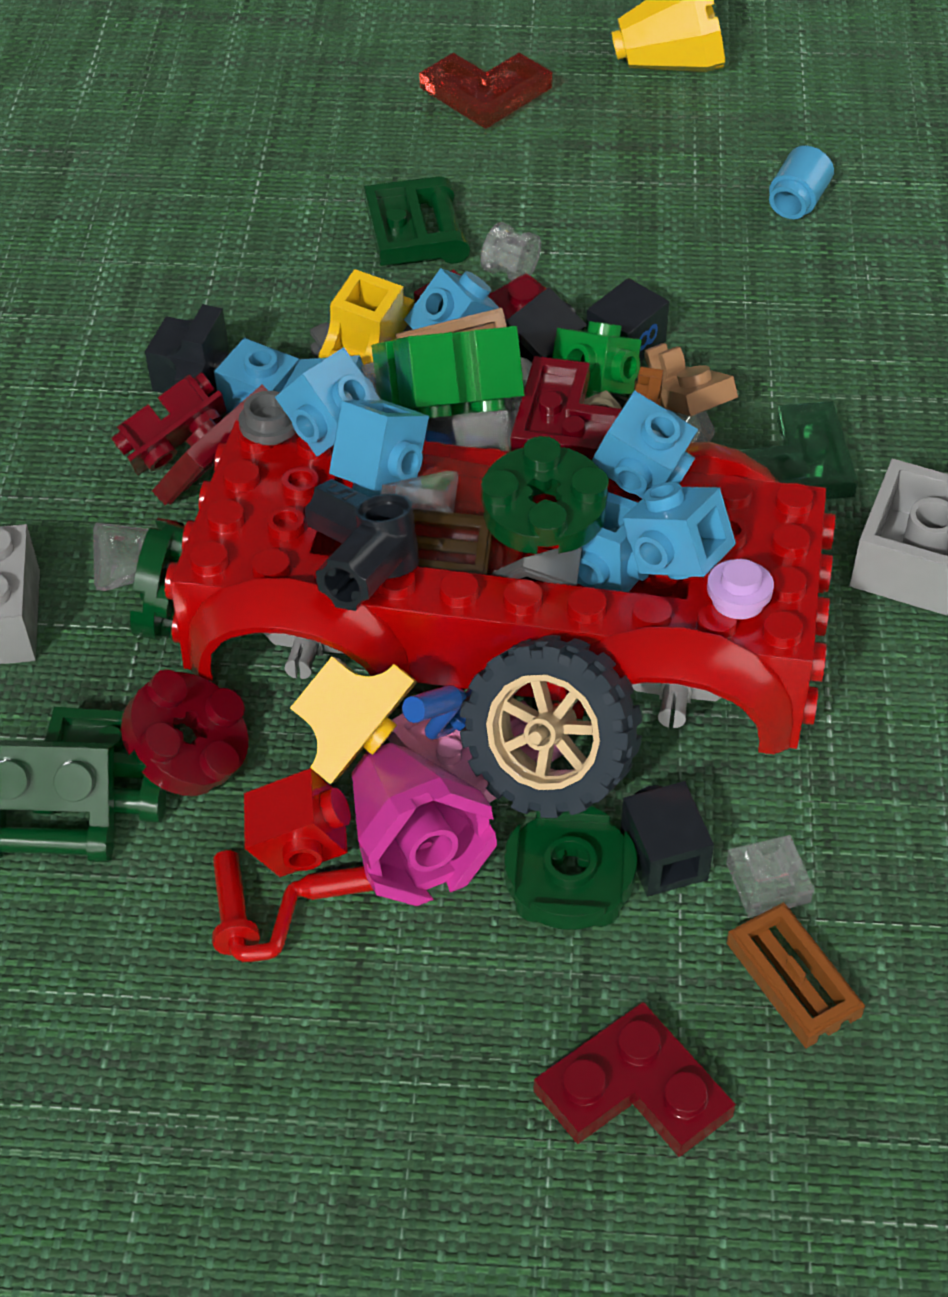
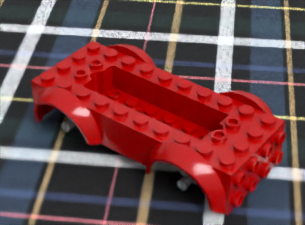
(255, 563)

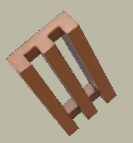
(825, 1019)

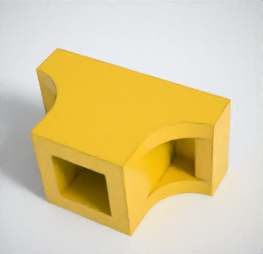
(365, 314)
(350, 713)

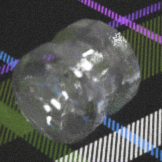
(510, 251)

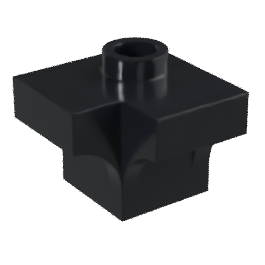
(187, 348)

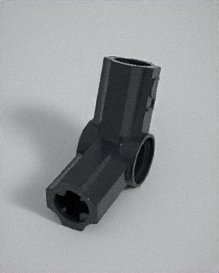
(374, 536)

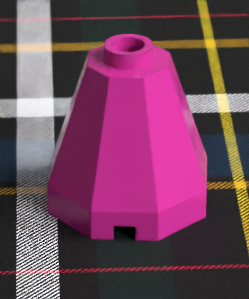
(418, 825)

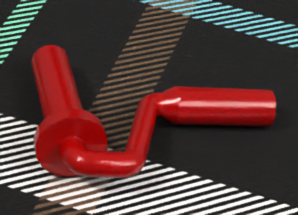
(241, 936)

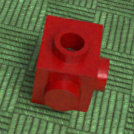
(296, 823)

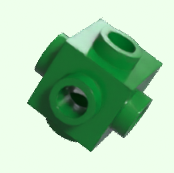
(611, 357)

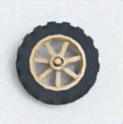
(498, 753)

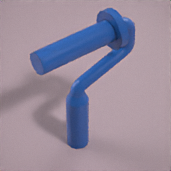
(439, 704)

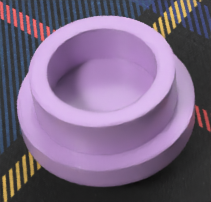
(739, 588)

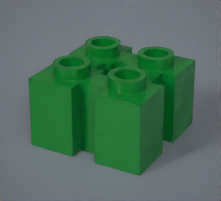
(450, 371)

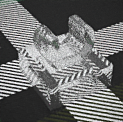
(769, 875)

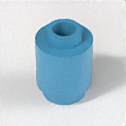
(800, 182)

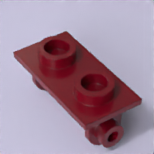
(157, 439)

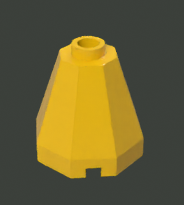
(670, 36)

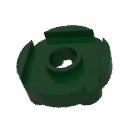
(544, 469)
(157, 552)
(570, 900)

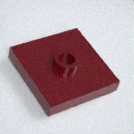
(199, 456)

